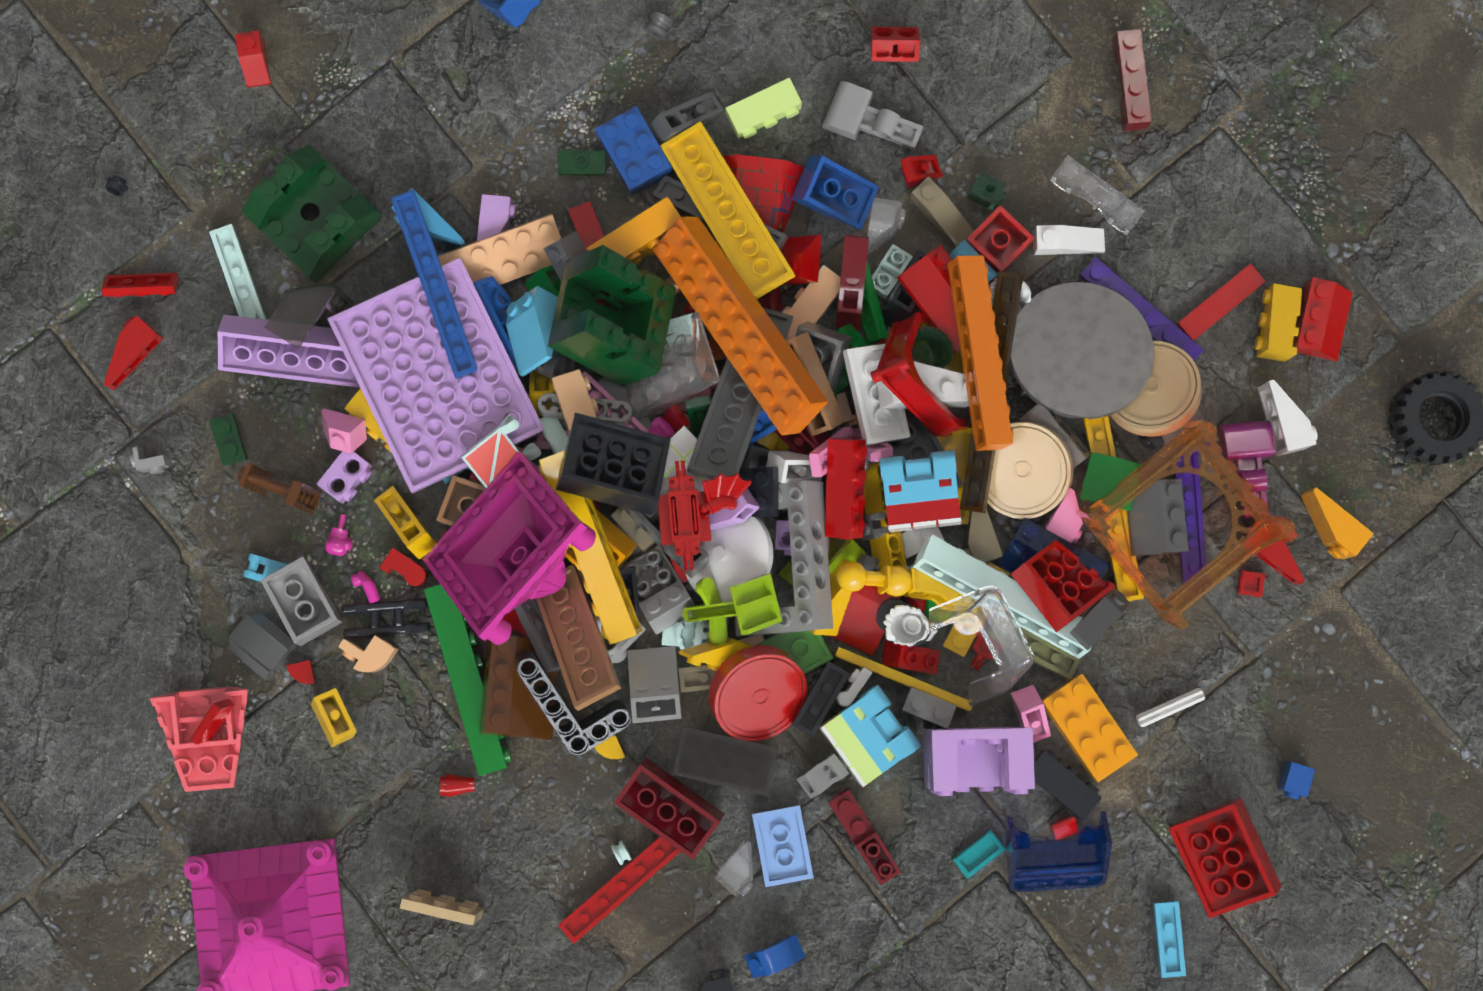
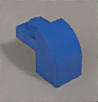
(775, 956)

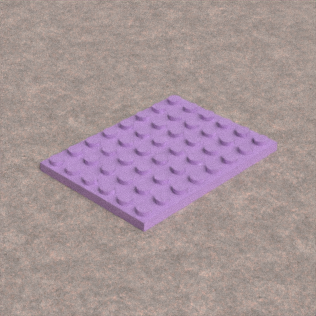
(411, 385)

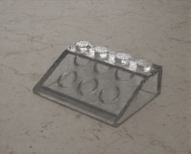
(684, 370)

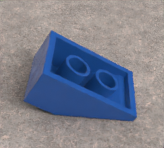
(835, 191)

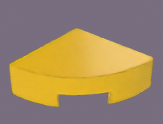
(610, 748)

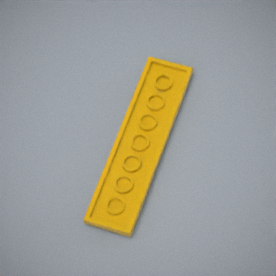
(727, 210)

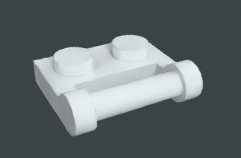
(857, 681)

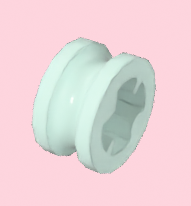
(621, 852)

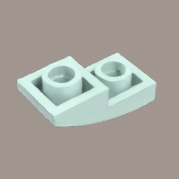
(889, 269)

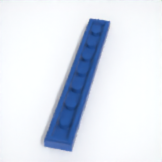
(434, 284)

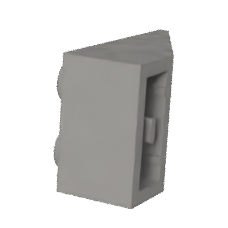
(659, 589)
(654, 684)

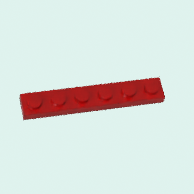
(618, 889)

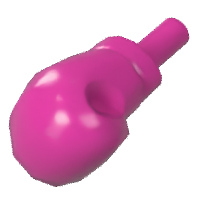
(661, 428)
(337, 541)

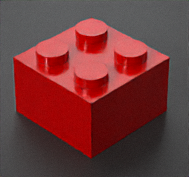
(1000, 240)

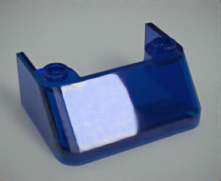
(1058, 862)

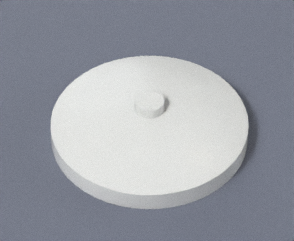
(736, 555)

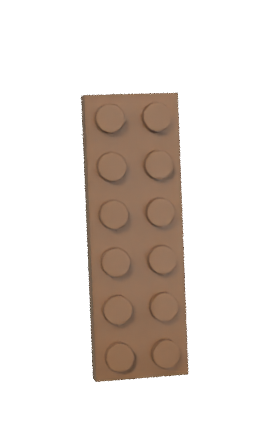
(578, 642)

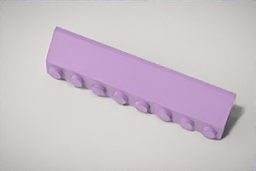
(252, 349)

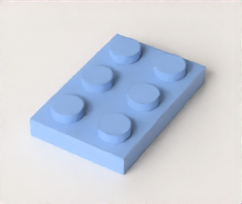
(782, 846)

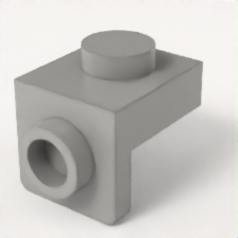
(152, 465)

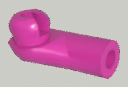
(369, 587)

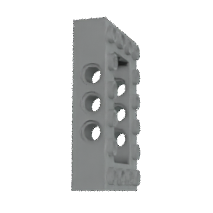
(809, 561)

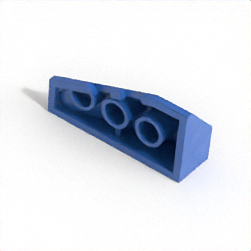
(496, 304)

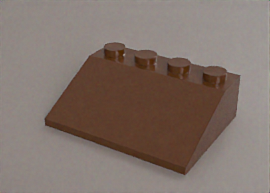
(506, 701)

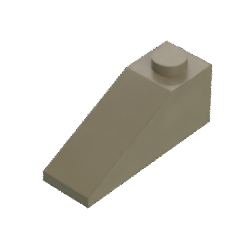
(941, 211)
(981, 538)

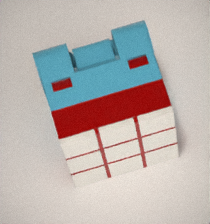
(921, 491)

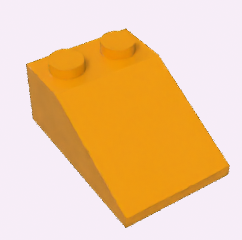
(1335, 526)

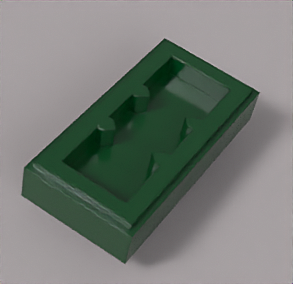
(581, 163)

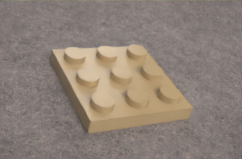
(442, 907)

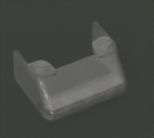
(990, 614)

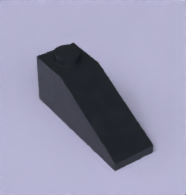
(899, 302)

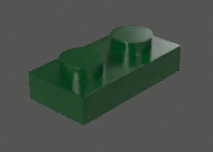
(228, 439)

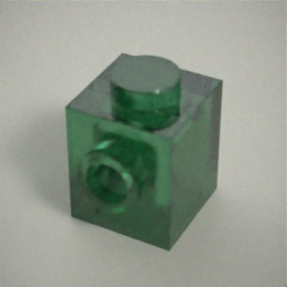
(987, 191)

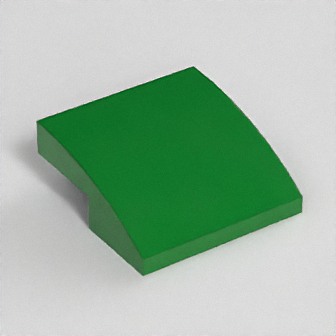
(1104, 474)

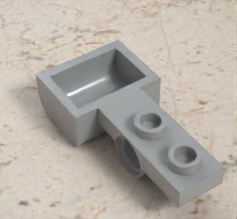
(852, 112)

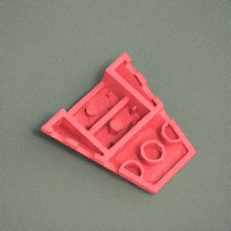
(214, 761)

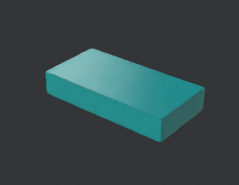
(978, 854)

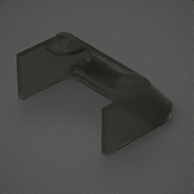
(305, 308)

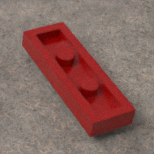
(140, 284)

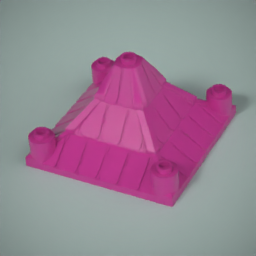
(507, 548)
(269, 918)

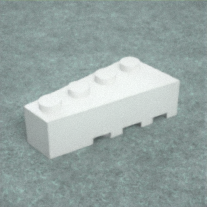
(945, 384)

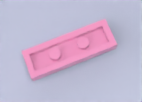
(818, 457)

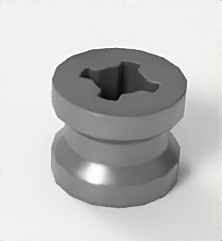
(658, 25)

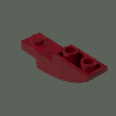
(852, 281)
(864, 836)

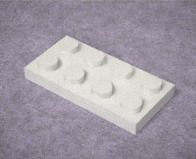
(875, 423)

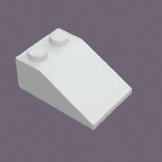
(1289, 424)

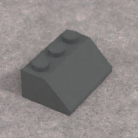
(1158, 520)

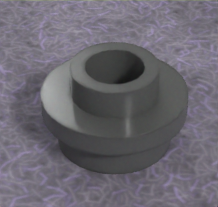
(868, 562)

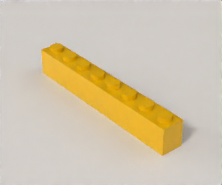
(597, 564)

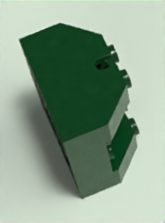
(315, 182)

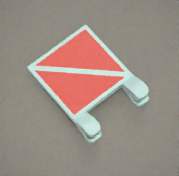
(495, 451)

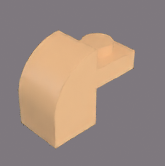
(373, 658)

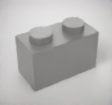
(928, 707)

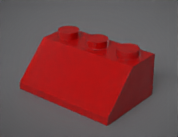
(1322, 319)

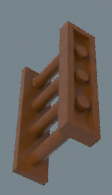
(296, 495)

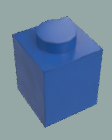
(1296, 780)

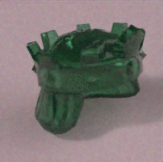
(932, 347)

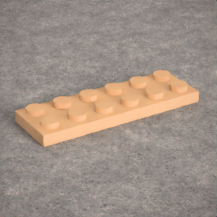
(508, 253)

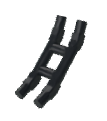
(375, 608)

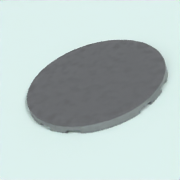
(1081, 350)

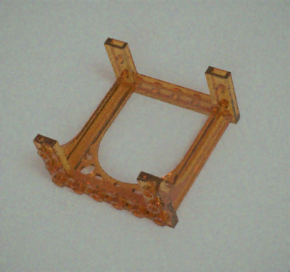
(1266, 530)

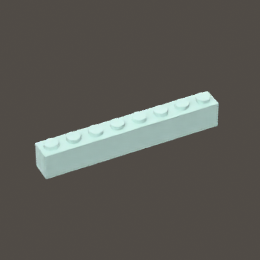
(966, 574)

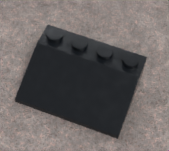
(613, 464)

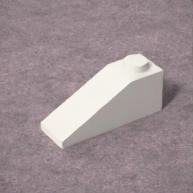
(1067, 240)

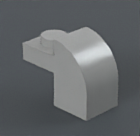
(823, 775)

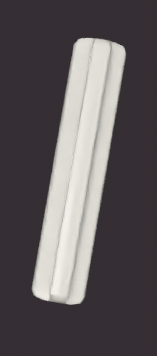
(1170, 707)

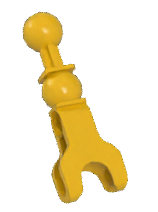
(895, 582)

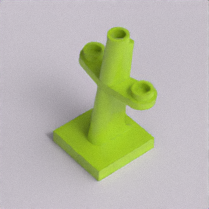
(752, 603)

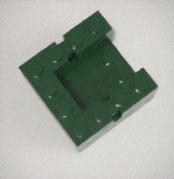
(619, 340)

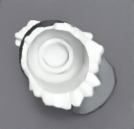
(904, 623)

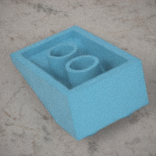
(530, 328)

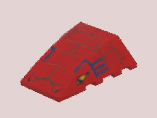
(768, 186)

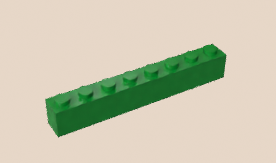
(466, 679)

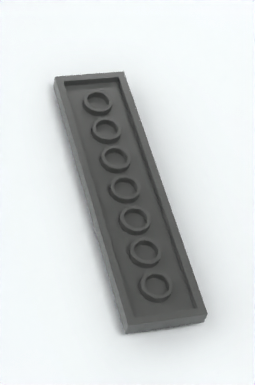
(730, 419)

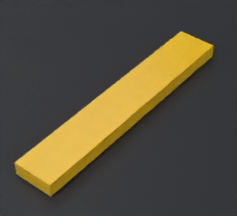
(902, 678)

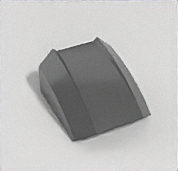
(261, 644)

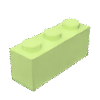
(764, 109)

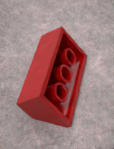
(931, 290)
(845, 487)

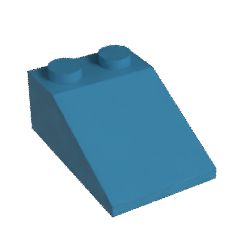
(438, 228)

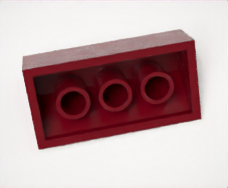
(669, 808)

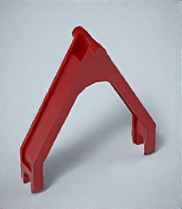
(901, 377)

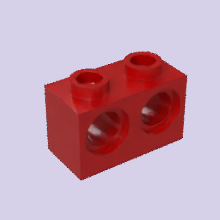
(895, 44)

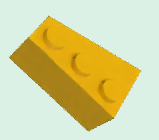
(1278, 322)

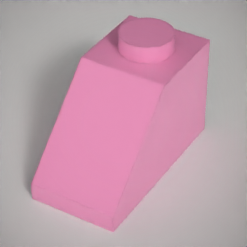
(343, 430)
(1064, 519)
(1031, 712)

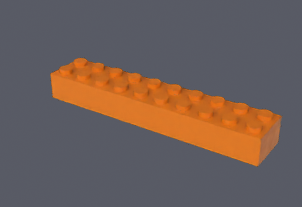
(740, 326)

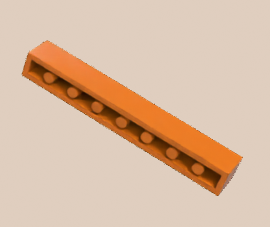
(980, 353)

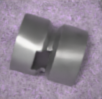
(556, 366)

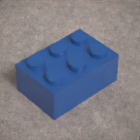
(633, 151)

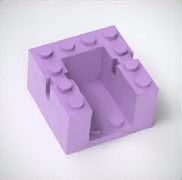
(978, 758)

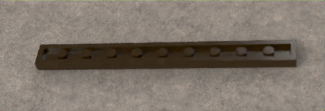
(981, 463)

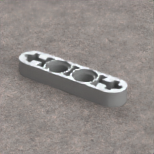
(615, 407)

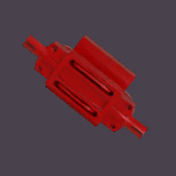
(680, 517)

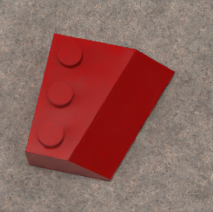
(1060, 584)

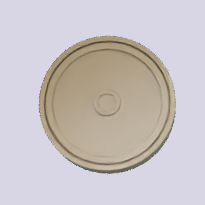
(1168, 396)
(1031, 472)

